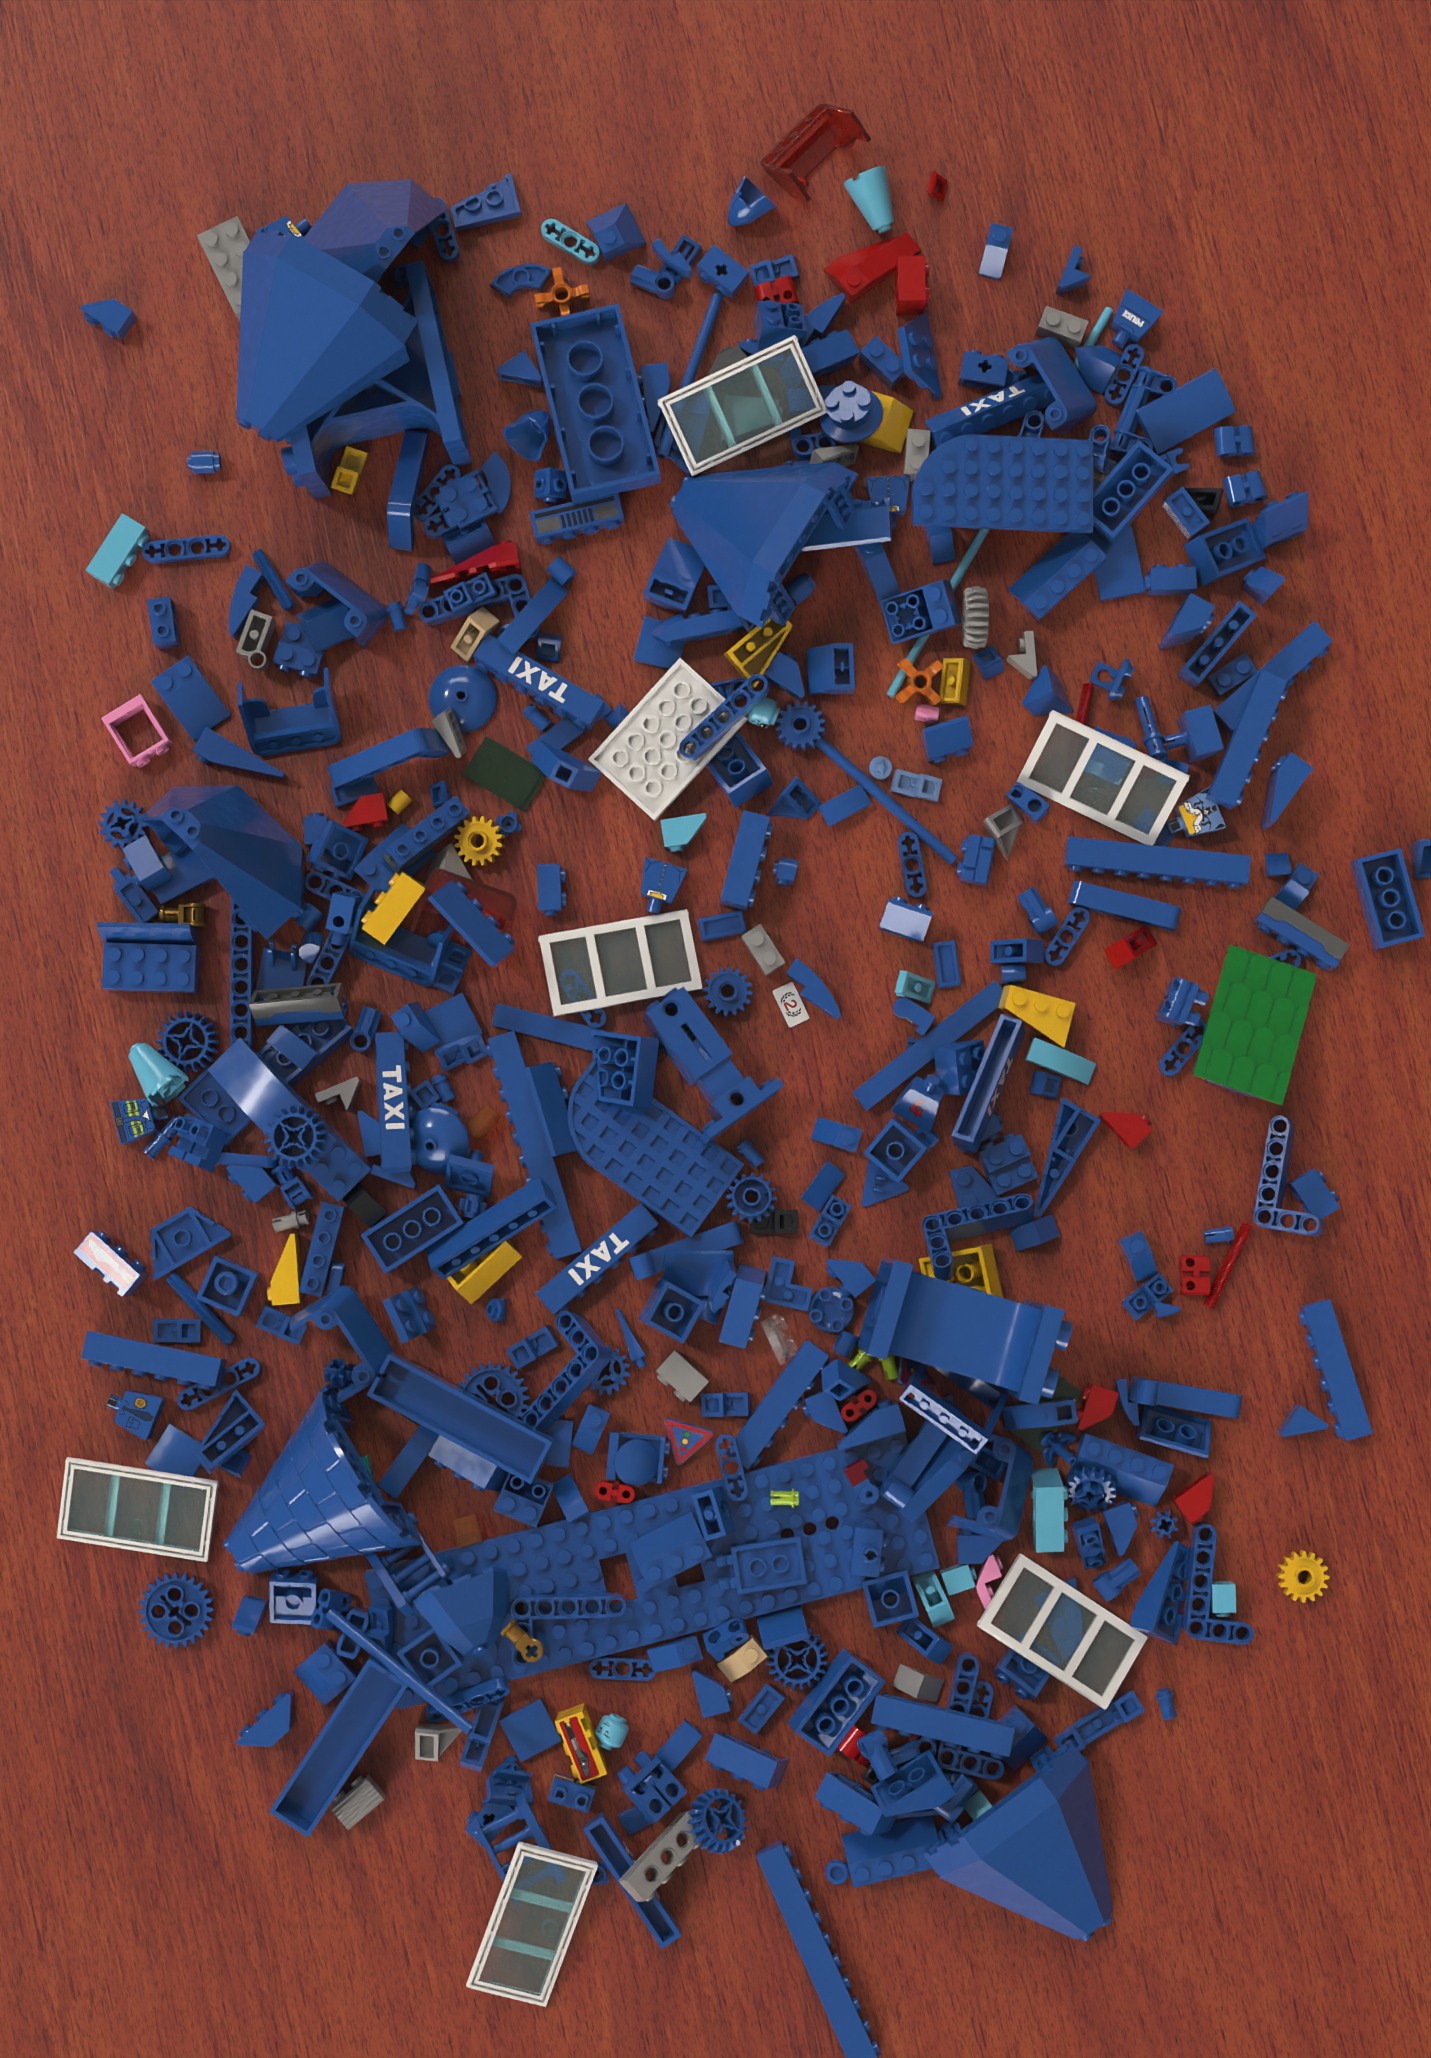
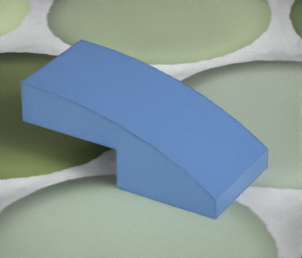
(916, 785)

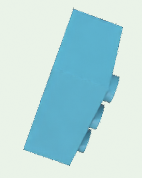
(1048, 1510)

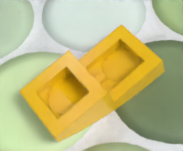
(350, 470)

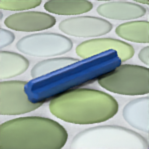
(273, 580)

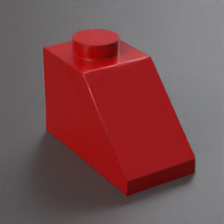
(1130, 947)
(1127, 1127)
(1195, 1498)

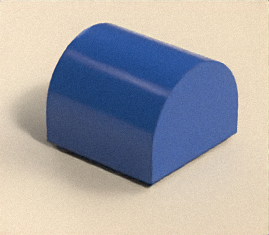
(310, 946)
(1012, 974)
(845, 1344)

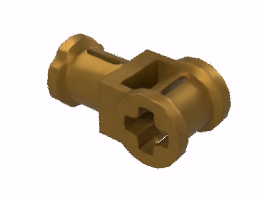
(186, 914)
(522, 1640)

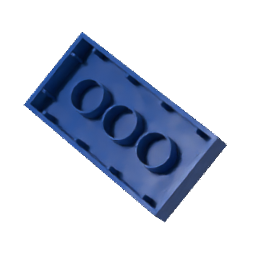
(595, 403)

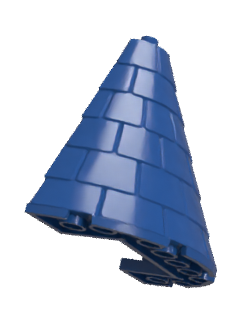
(317, 1500)

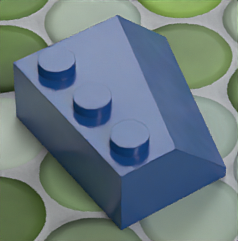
(625, 1067)

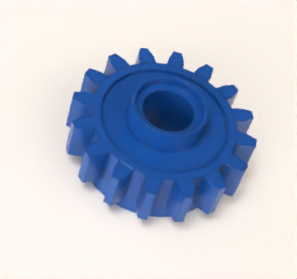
(795, 716)
(727, 979)
(751, 1210)

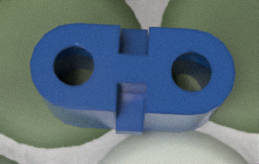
(1234, 441)
(1244, 489)
(329, 1599)

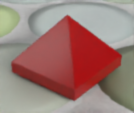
(937, 186)

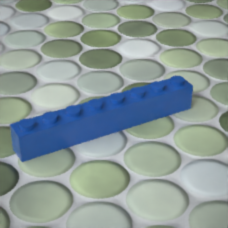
(1156, 861)

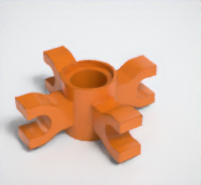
(545, 299)
(929, 694)

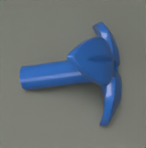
(1056, 1447)

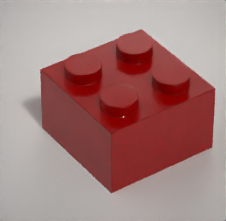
(910, 285)

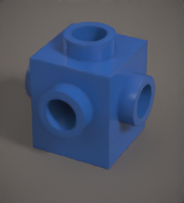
(550, 485)

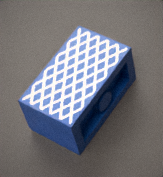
(1185, 513)

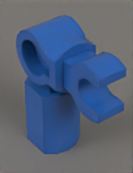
(419, 588)

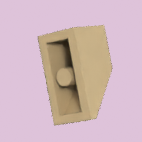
(474, 632)
(742, 1659)

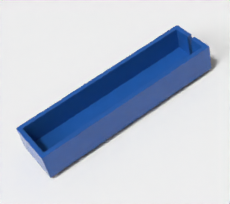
(461, 1417)
(338, 1747)

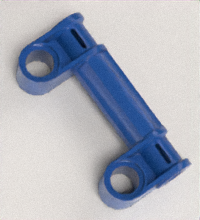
(1136, 399)
(1100, 448)

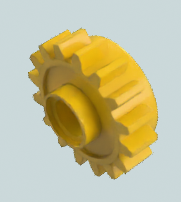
(468, 837)
(1313, 1582)

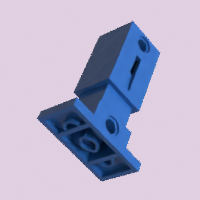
(705, 1061)

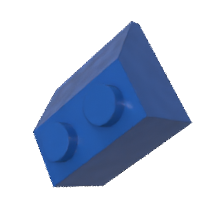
(947, 739)
(890, 1599)
(326, 1672)
(1026, 1739)

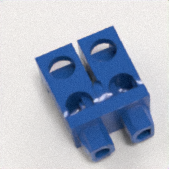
(651, 1787)

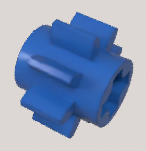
(472, 1205)
(338, 1373)
(1157, 1522)

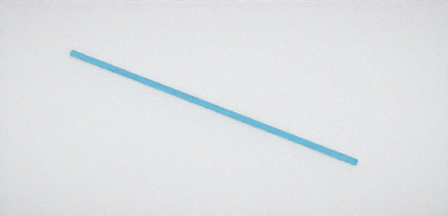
(979, 538)

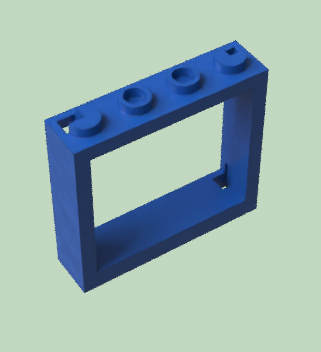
(947, 1417)

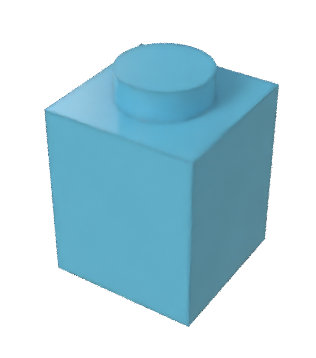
(958, 1578)
(1223, 1598)

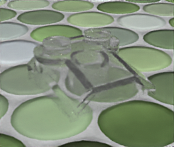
(780, 1343)

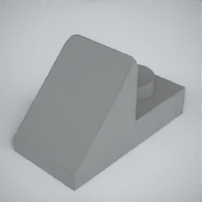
(1025, 662)
(347, 1091)

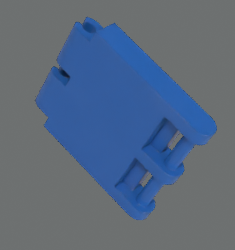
(465, 501)

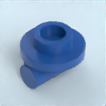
(496, 1309)

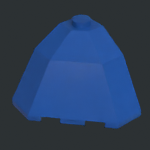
(468, 1611)

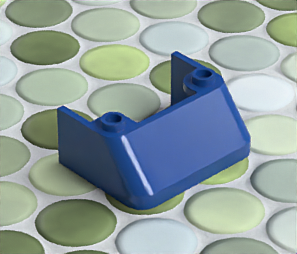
(294, 726)
(404, 952)
(348, 1311)
(1005, 1520)

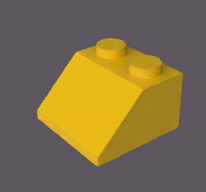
(893, 427)

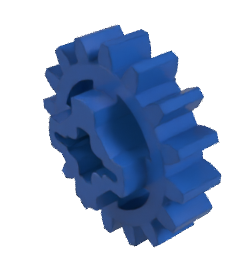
(119, 816)
(614, 1376)
(1091, 1489)

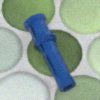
(1152, 737)

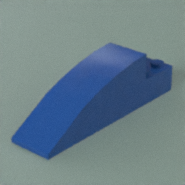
(264, 1092)

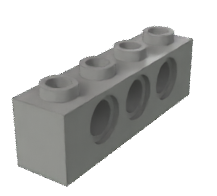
(635, 1877)

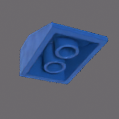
(1224, 551)
(190, 697)
(739, 771)
(1283, 783)
(378, 871)
(875, 1424)
(914, 1787)

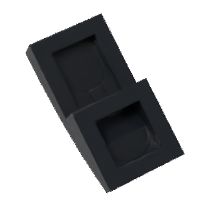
(778, 1222)

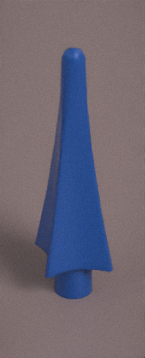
(635, 1350)

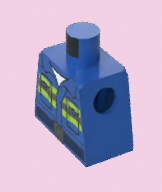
(136, 1119)

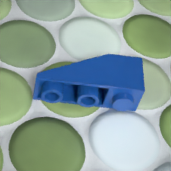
(655, 384)
(1044, 1414)

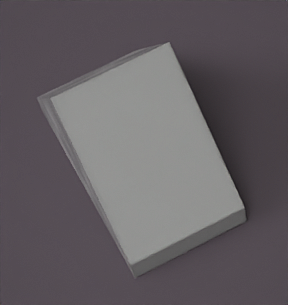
(918, 1683)

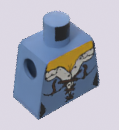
(1197, 816)

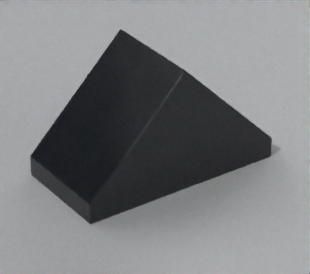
(1207, 499)
(364, 1205)

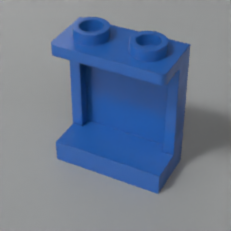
(659, 1442)

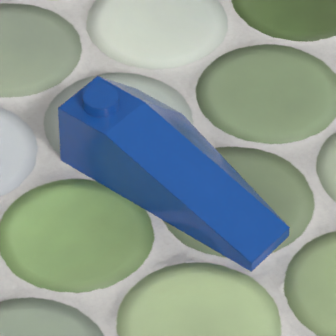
(1159, 1605)

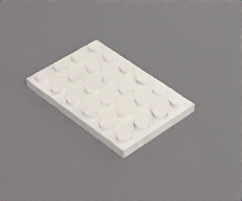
(644, 749)

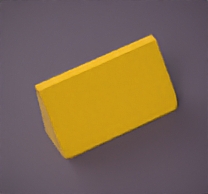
(954, 681)

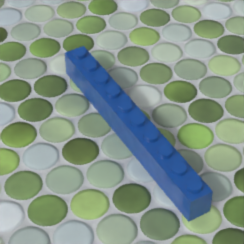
(531, 1137)
(815, 1951)

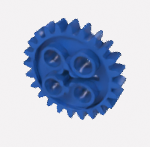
(506, 1383)
(190, 1594)

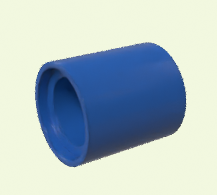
(561, 571)

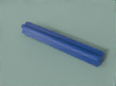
(200, 1308)

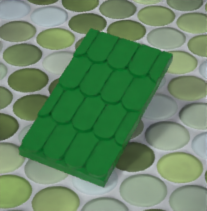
(1254, 1025)

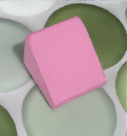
(926, 713)

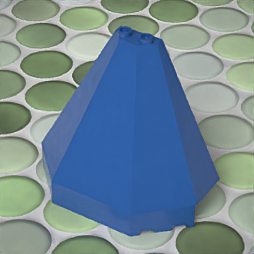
(373, 224)
(309, 334)
(756, 524)
(239, 846)
(1036, 1848)

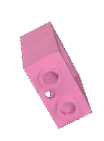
(125, 712)

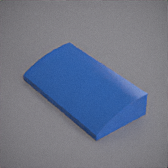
(1185, 411)
(187, 875)
(148, 933)
(321, 1036)

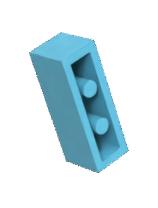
(118, 551)

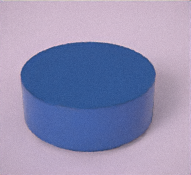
(226, 1282)
(836, 1871)

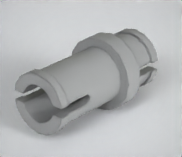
(295, 1219)

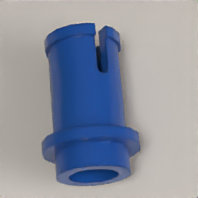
(397, 616)
(536, 717)
(443, 1087)
(750, 1152)
(1218, 1235)
(1166, 1703)

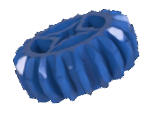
(191, 1032)
(287, 1143)
(789, 1666)
(710, 1822)

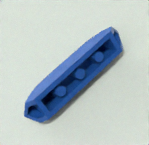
(697, 627)

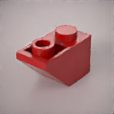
(368, 811)
(1097, 1405)

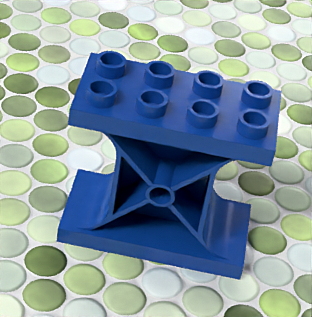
(405, 399)
(964, 1331)

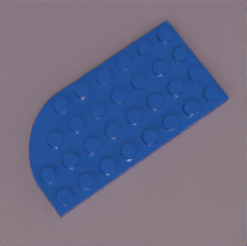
(1006, 484)
(650, 1154)

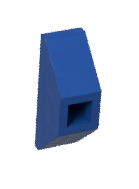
(565, 768)
(1089, 1542)
(271, 1723)

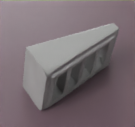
(835, 454)
(449, 730)

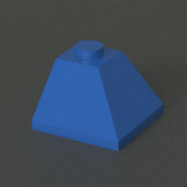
(615, 232)

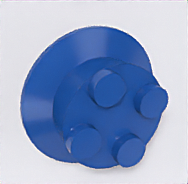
(851, 413)

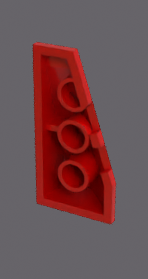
(865, 268)
(497, 561)

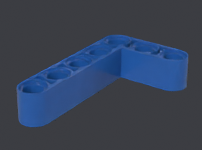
(405, 490)
(506, 595)
(386, 755)
(328, 950)
(1278, 1184)
(969, 1222)
(713, 1239)
(570, 1375)
(1184, 1397)
(912, 1462)
(1204, 1592)
(558, 1612)
(964, 1699)

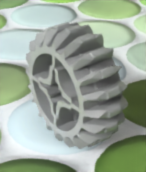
(975, 617)

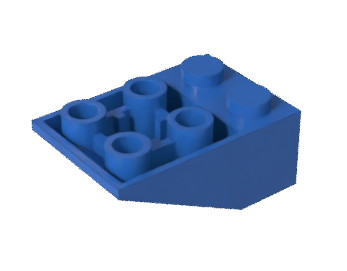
(1282, 520)
(675, 577)
(921, 612)

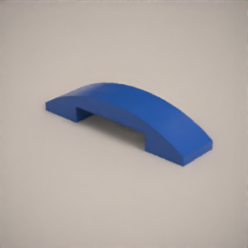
(532, 616)
(1101, 1721)

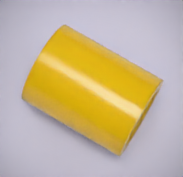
(399, 802)

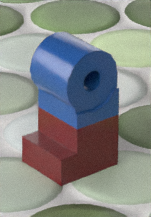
(865, 1490)

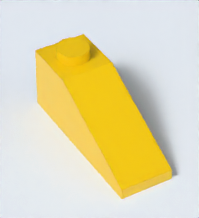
(287, 1276)

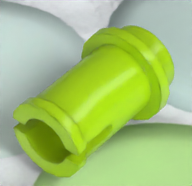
(860, 1360)
(890, 1367)
(786, 1498)

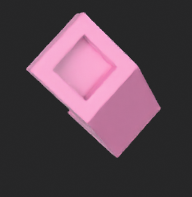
(988, 1571)

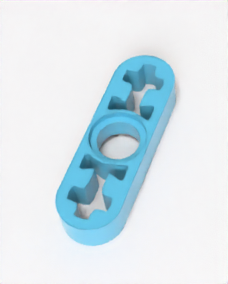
(572, 251)

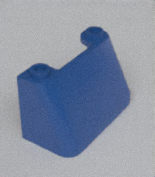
(1073, 399)
(365, 612)

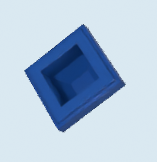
(1015, 376)
(616, 716)
(440, 793)

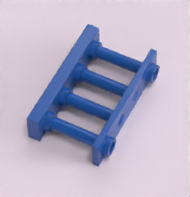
(393, 1582)
(532, 1830)

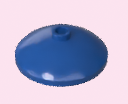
(479, 698)
(445, 1132)

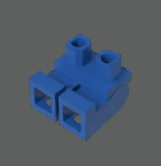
(1178, 1002)
(199, 1142)

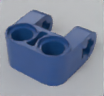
(810, 441)

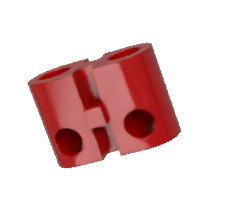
(779, 291)
(1194, 1275)
(858, 1404)
(615, 1491)
(850, 1748)

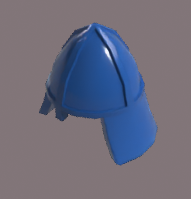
(748, 204)
(529, 434)

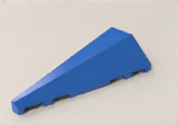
(1070, 1135)

